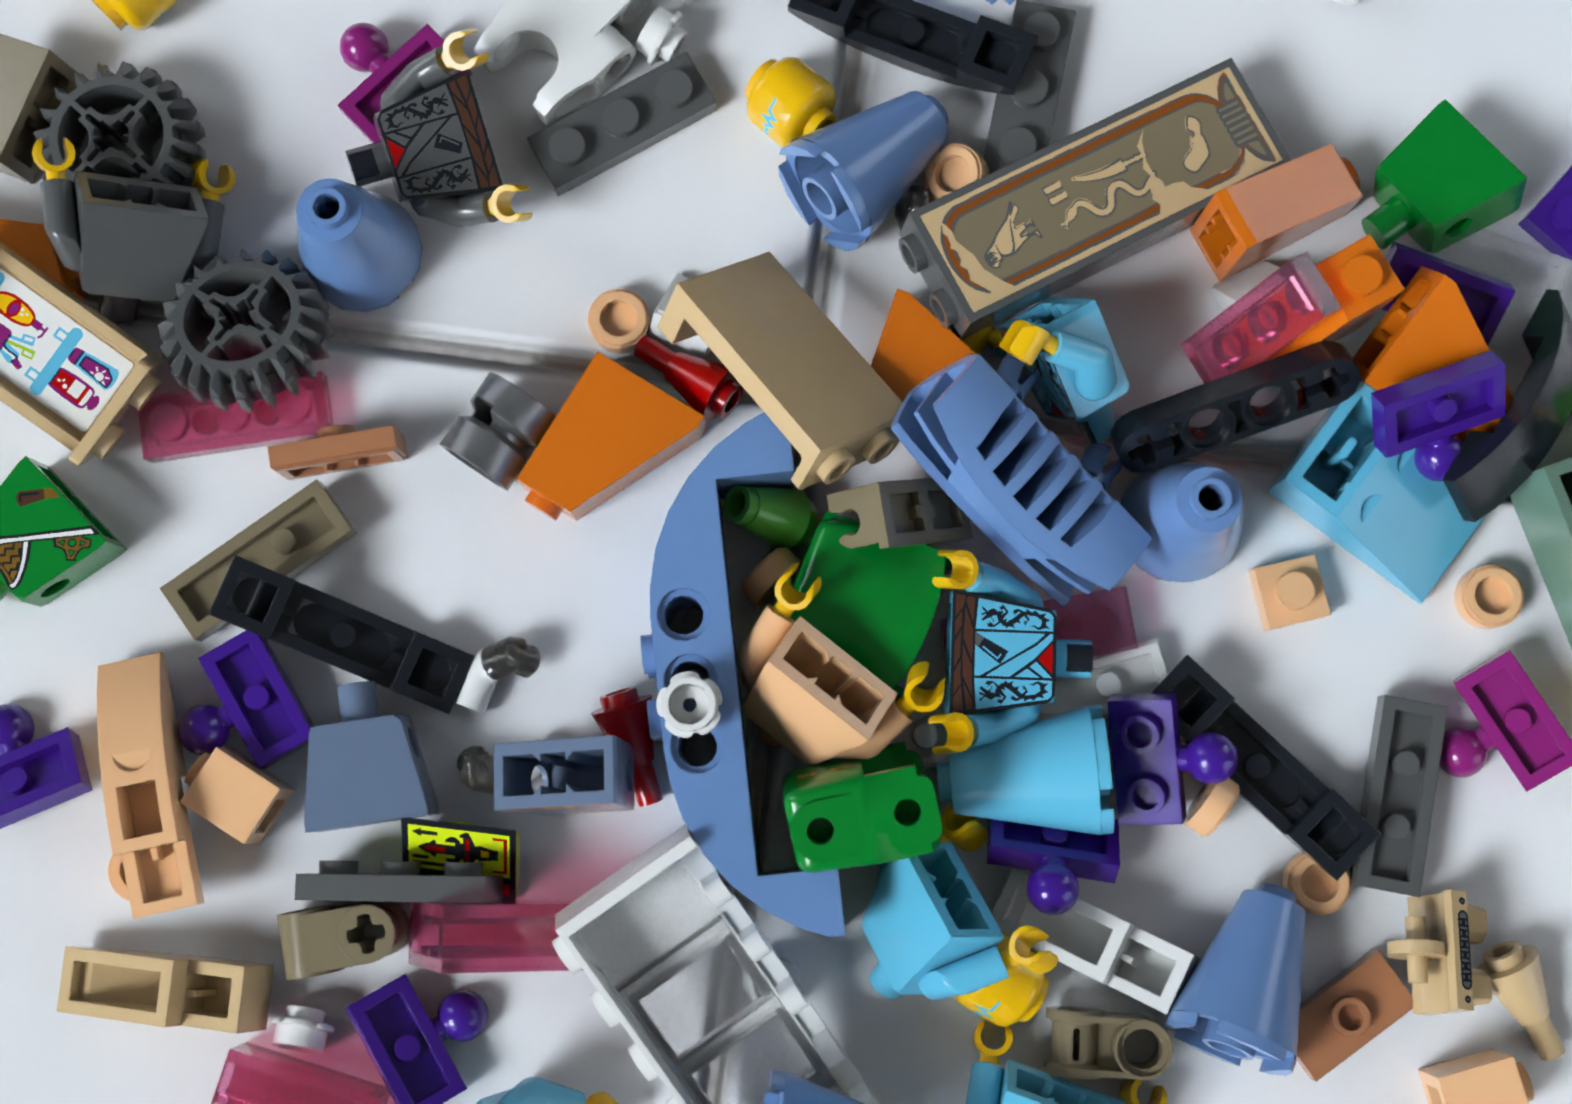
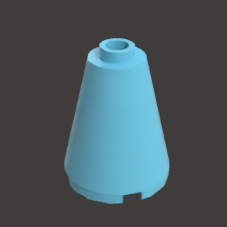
(1038, 776)

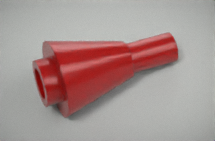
(701, 382)
(626, 717)

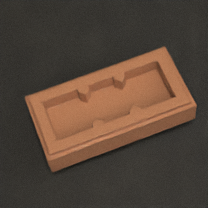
(338, 450)
(1349, 1013)

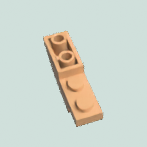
(143, 785)

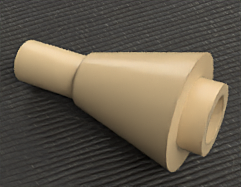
(1521, 989)

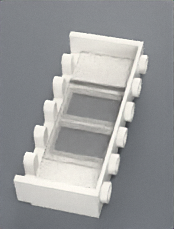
(696, 982)

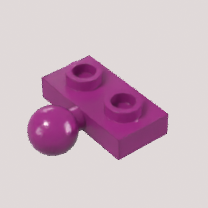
(367, 50)
(1511, 720)

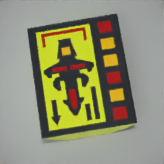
(453, 841)

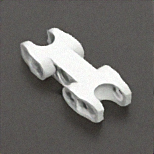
(578, 33)

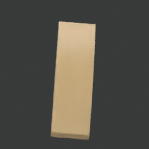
(165, 989)

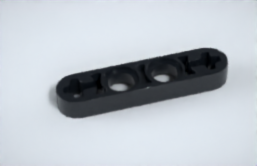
(1232, 398)

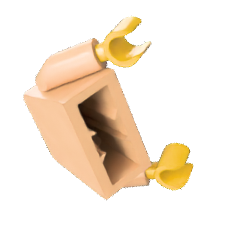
(815, 693)

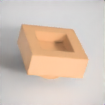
(1289, 592)

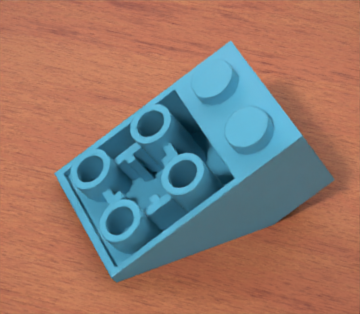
(1371, 502)

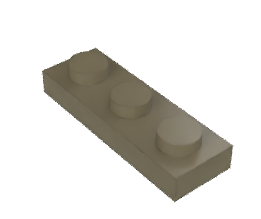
(282, 541)

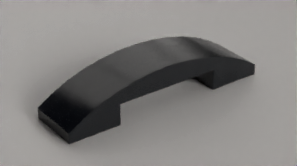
(926, 40)
(1499, 462)
(341, 634)
(1269, 775)

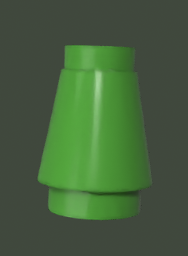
(772, 513)

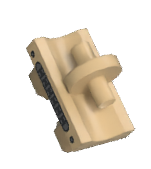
(1439, 954)

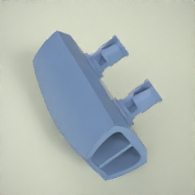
(1019, 478)

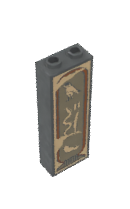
(1087, 199)

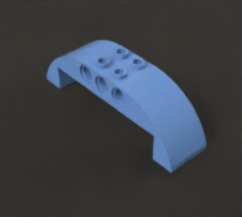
(694, 573)

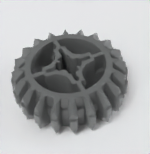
(147, 108)
(245, 351)

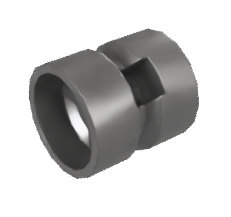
(498, 430)

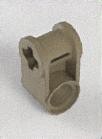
(333, 937)
(1101, 1043)

